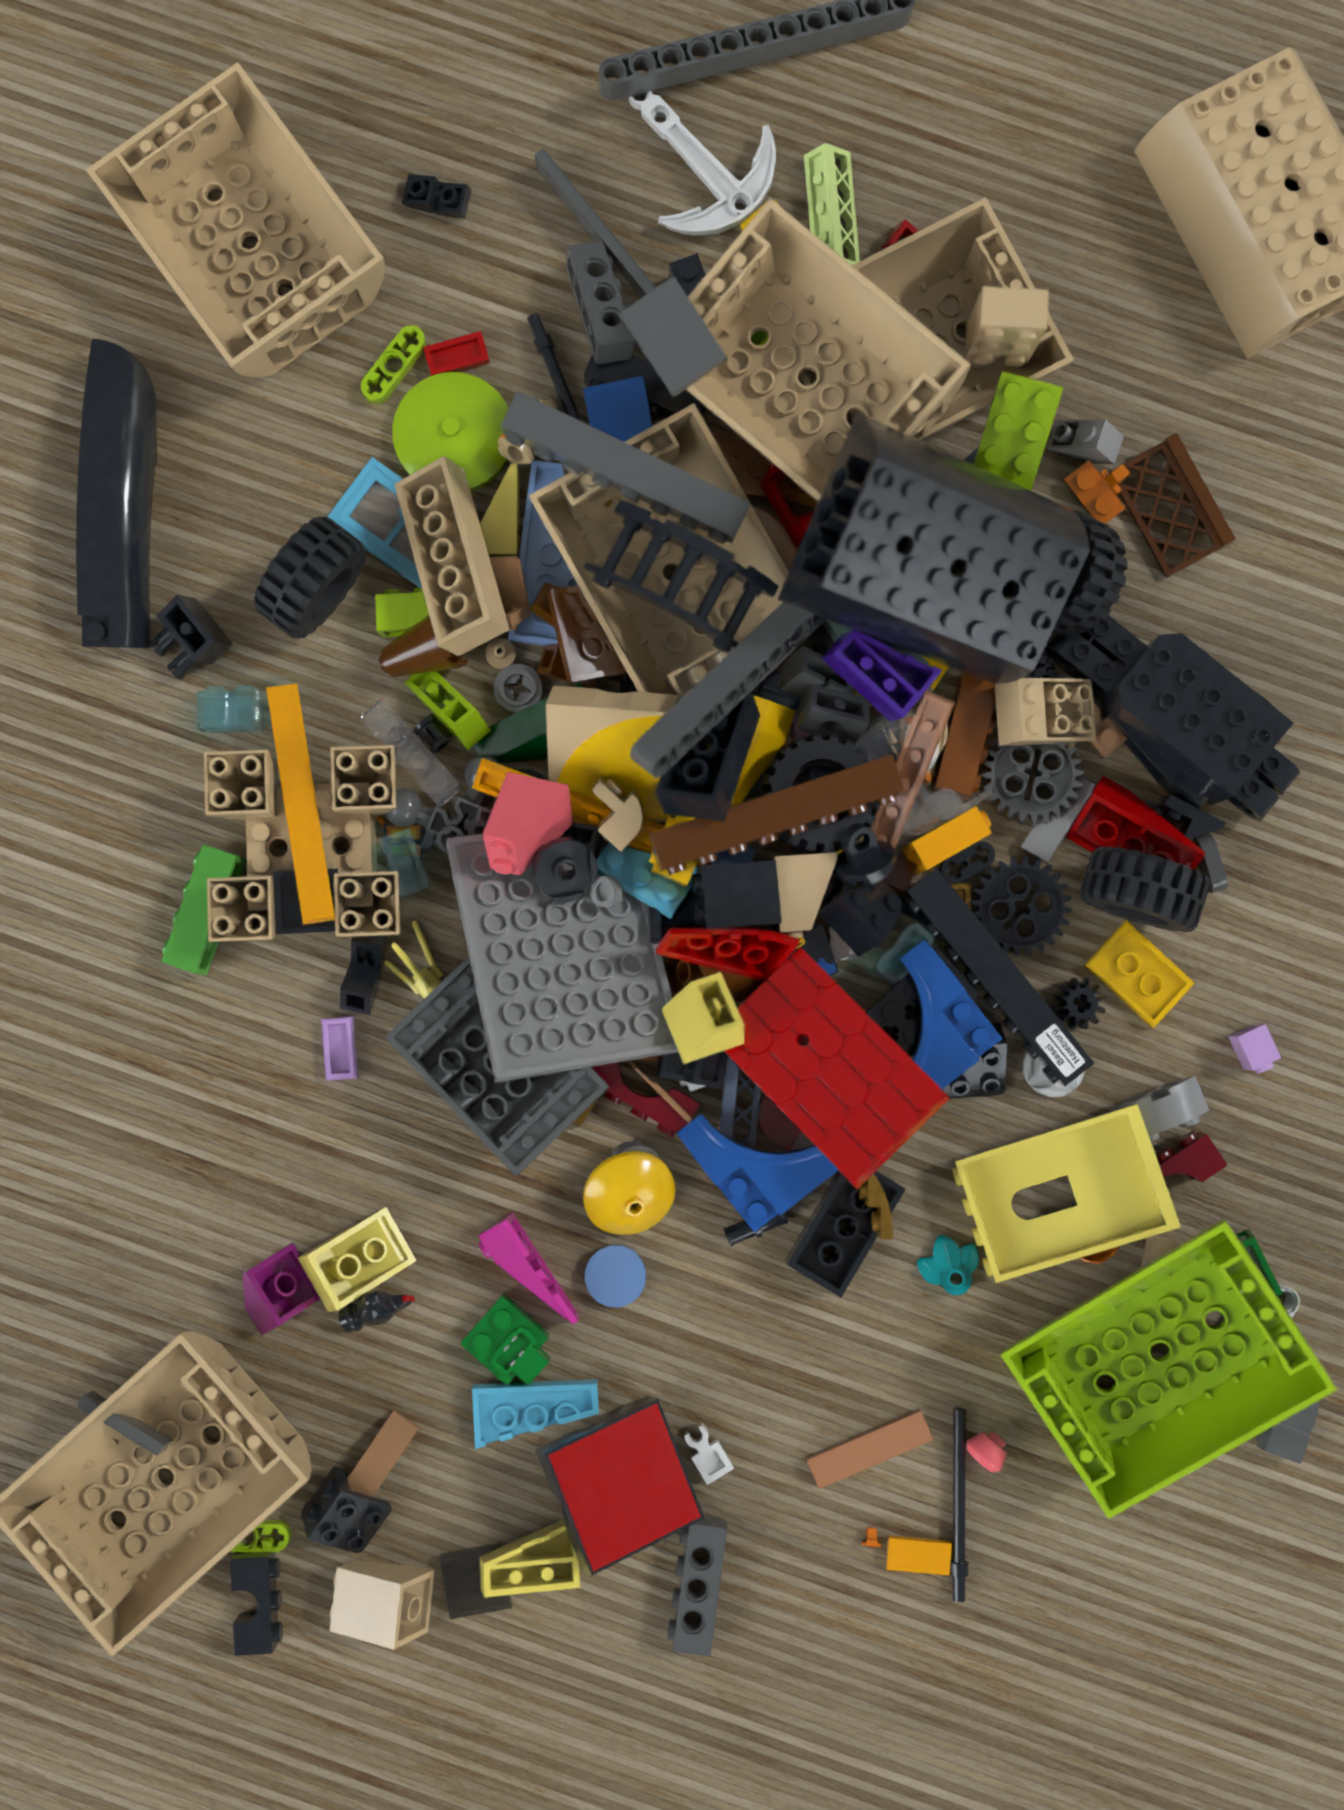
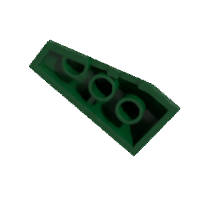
(518, 736)

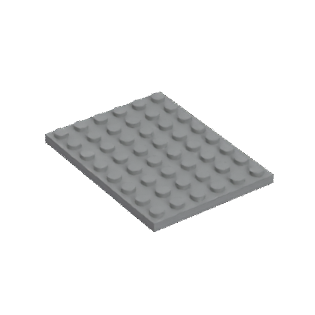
(556, 977)

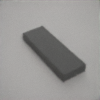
(128, 1426)

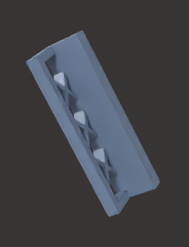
(728, 1105)

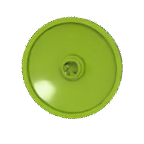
(454, 419)

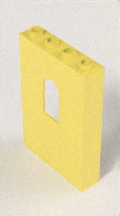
(1112, 1179)

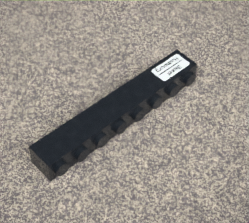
(998, 977)

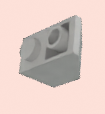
(1086, 440)

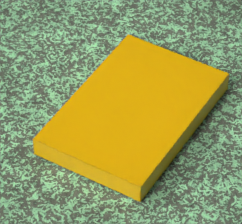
(1139, 974)

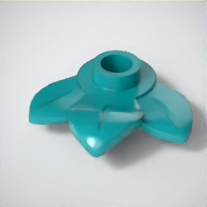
(949, 1260)

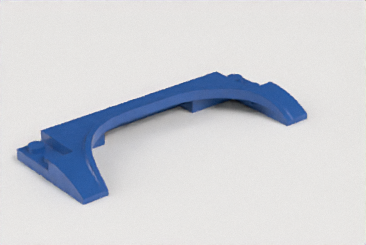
(772, 1182)

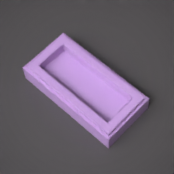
(339, 1048)

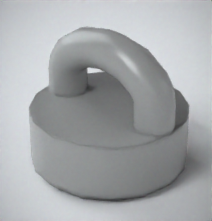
(606, 891)

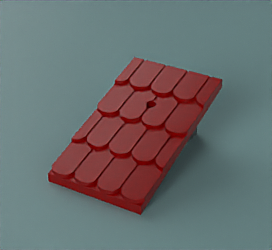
(832, 1068)

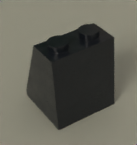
(737, 895)

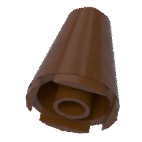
(417, 653)

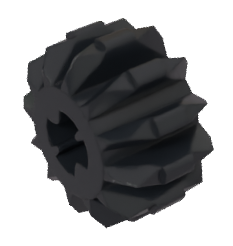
(1087, 996)

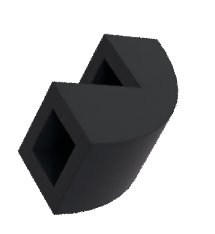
(363, 974)

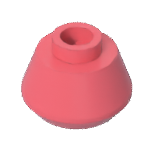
(988, 1450)

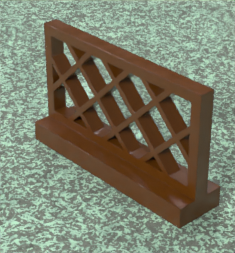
(1198, 499)

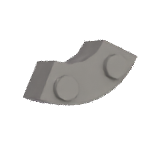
(1170, 1106)

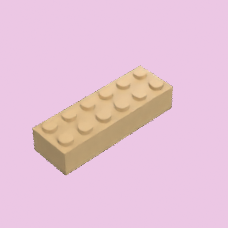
(451, 557)

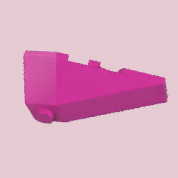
(517, 1255)

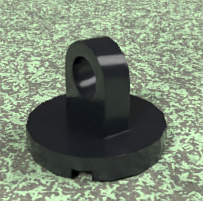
(866, 860)

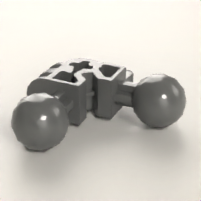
(412, 811)

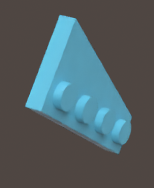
(519, 1408)

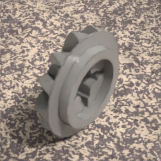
(511, 676)

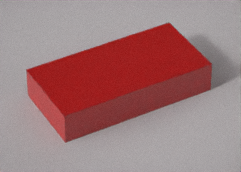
(457, 354)

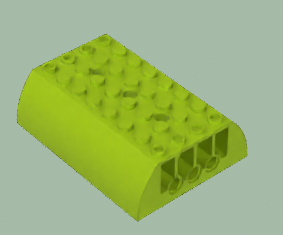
(1178, 1408)

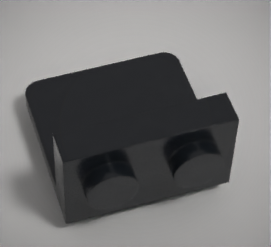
(984, 1077)
(342, 1516)

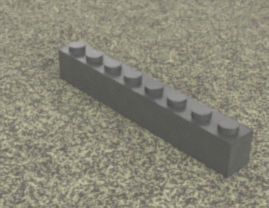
(624, 468)

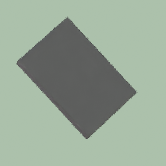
(673, 336)

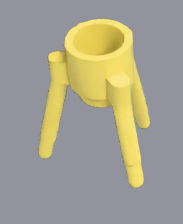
(424, 980)

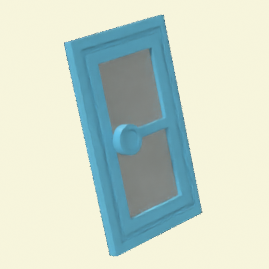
(375, 518)

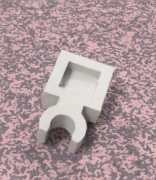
(710, 1457)

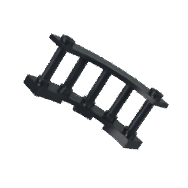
(695, 548)

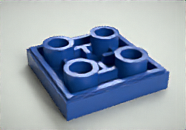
(619, 407)

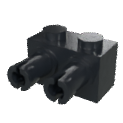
(195, 632)

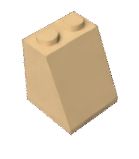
(801, 889)
(381, 1602)

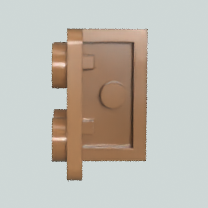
(512, 589)

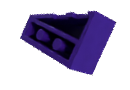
(879, 673)

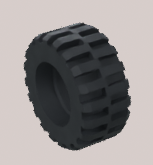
(309, 577)
(1097, 582)
(807, 753)
(1144, 889)

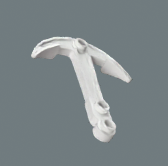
(711, 172)

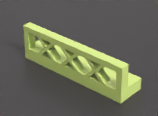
(825, 203)

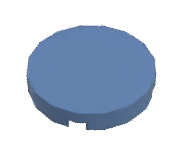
(615, 1275)

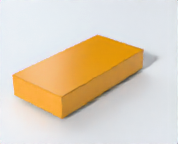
(918, 1555)

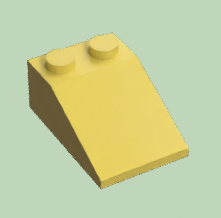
(356, 1260)

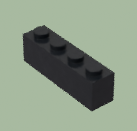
(659, 397)

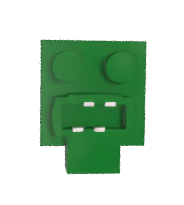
(508, 1342)

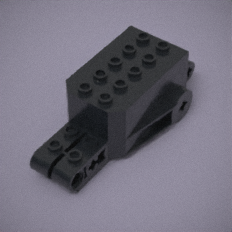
(1183, 716)

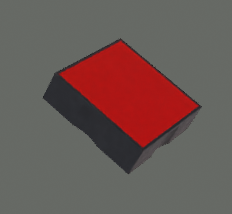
(620, 1485)

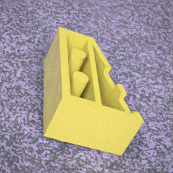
(531, 1564)

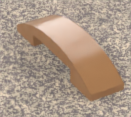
(382, 1454)

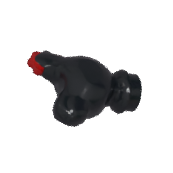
(372, 1309)

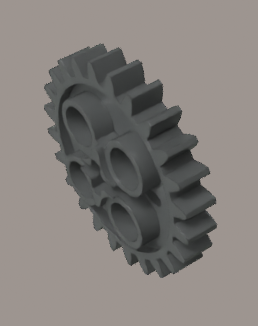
(1058, 781)

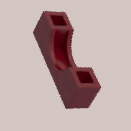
(647, 1106)
(1194, 1157)

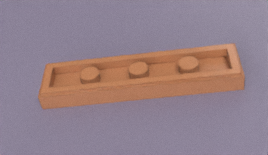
(869, 1448)

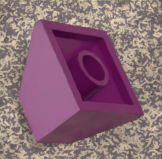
(277, 1290)

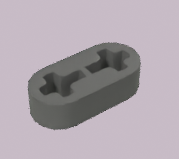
(1211, 863)

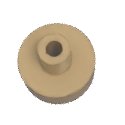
(503, 660)

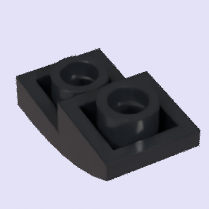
(436, 197)

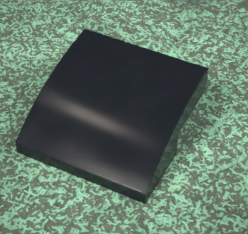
(703, 1071)

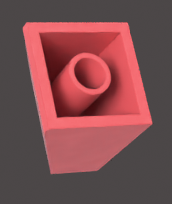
(523, 819)

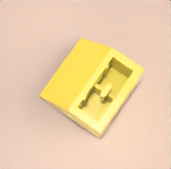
(704, 1019)

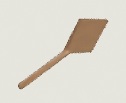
(662, 1092)

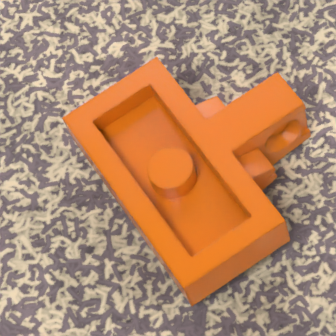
(1098, 490)

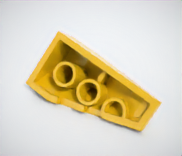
(767, 740)

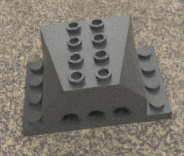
(451, 1052)

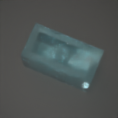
(402, 856)

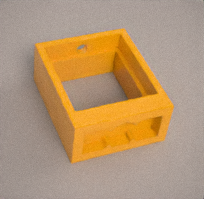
(948, 839)

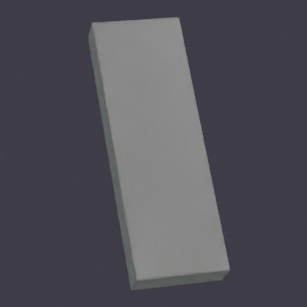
(1046, 838)

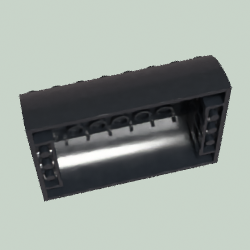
(1012, 543)

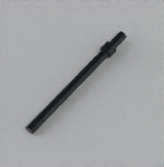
(545, 346)
(959, 1566)

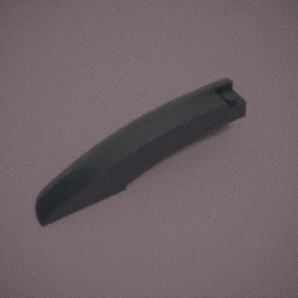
(115, 499)

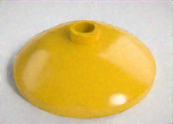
(625, 1181)

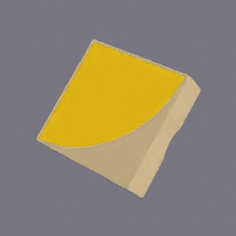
(593, 738)

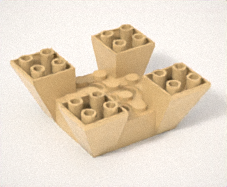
(249, 789)

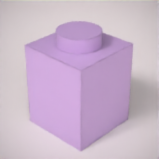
(1255, 1048)

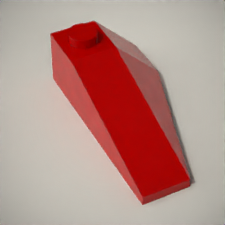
(1122, 820)
(730, 949)

